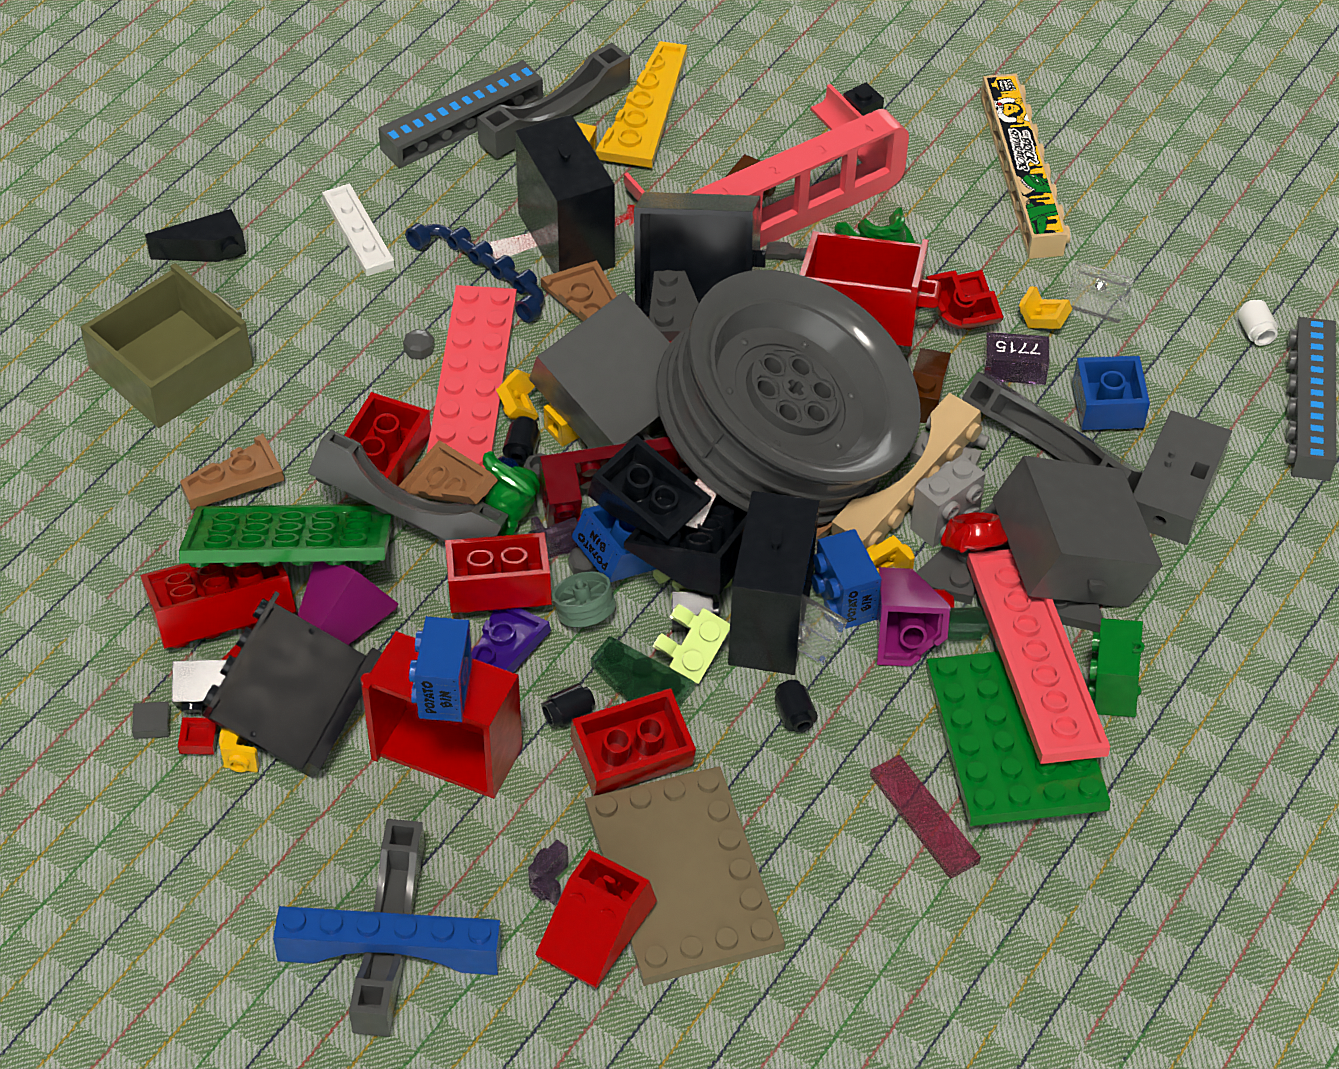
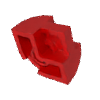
(966, 300)

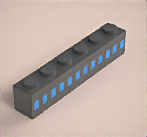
(457, 113)
(1312, 399)

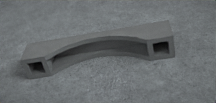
(596, 78)
(1040, 426)
(346, 466)
(397, 884)

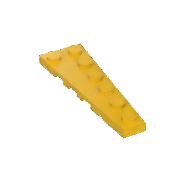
(642, 120)

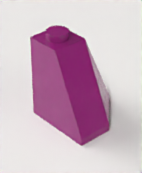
(343, 602)
(908, 617)

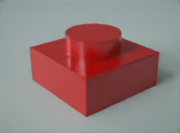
(197, 736)

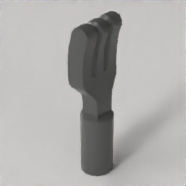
(784, 251)

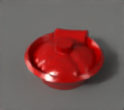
(973, 532)

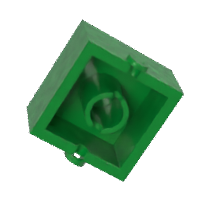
(1116, 667)

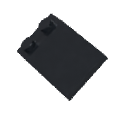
(647, 491)

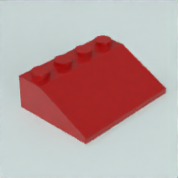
(211, 599)

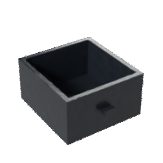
(565, 195)
(695, 234)
(770, 581)

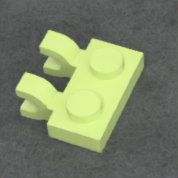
(698, 646)

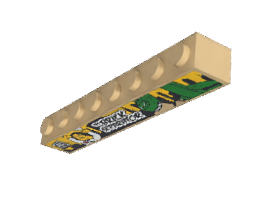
(1024, 166)

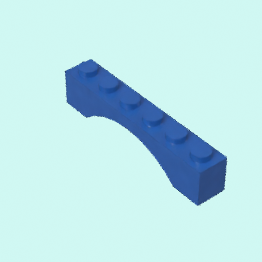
(320, 934)

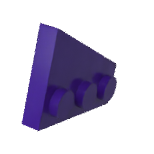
(510, 638)

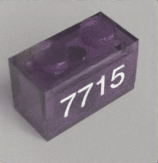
(1017, 357)

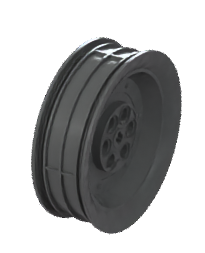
(787, 393)

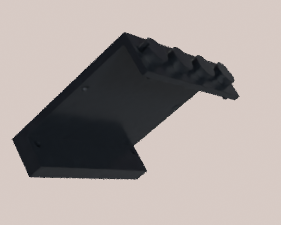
(289, 688)

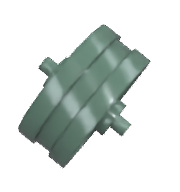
(584, 599)

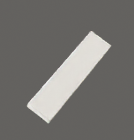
(358, 229)

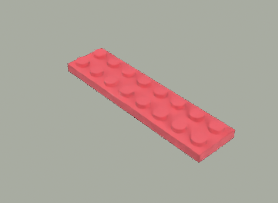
(473, 370)
(1038, 662)

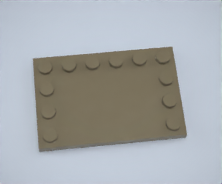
(701, 870)

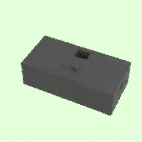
(1180, 475)

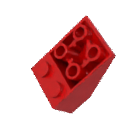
(595, 918)

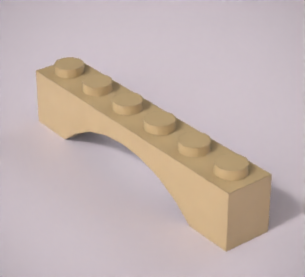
(951, 429)

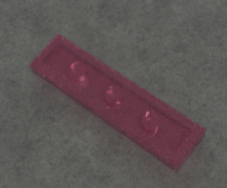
(925, 816)

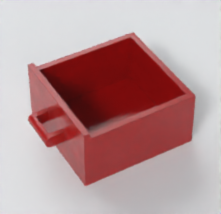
(877, 275)
(465, 753)

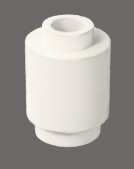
(1258, 322)

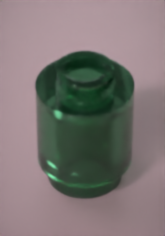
(967, 624)

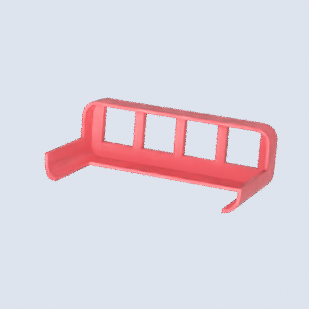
(872, 138)

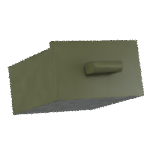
(168, 345)

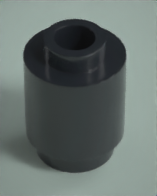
(521, 439)
(567, 705)
(795, 706)

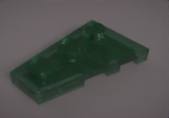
(637, 674)

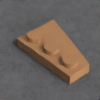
(580, 289)
(239, 474)
(448, 477)

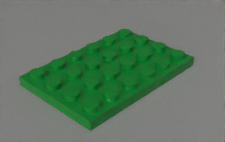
(286, 535)
(995, 753)

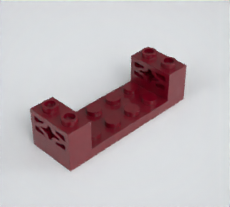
(566, 472)

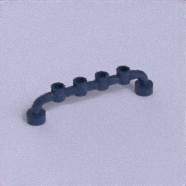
(526, 308)

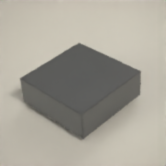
(151, 720)

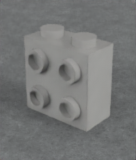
(946, 494)

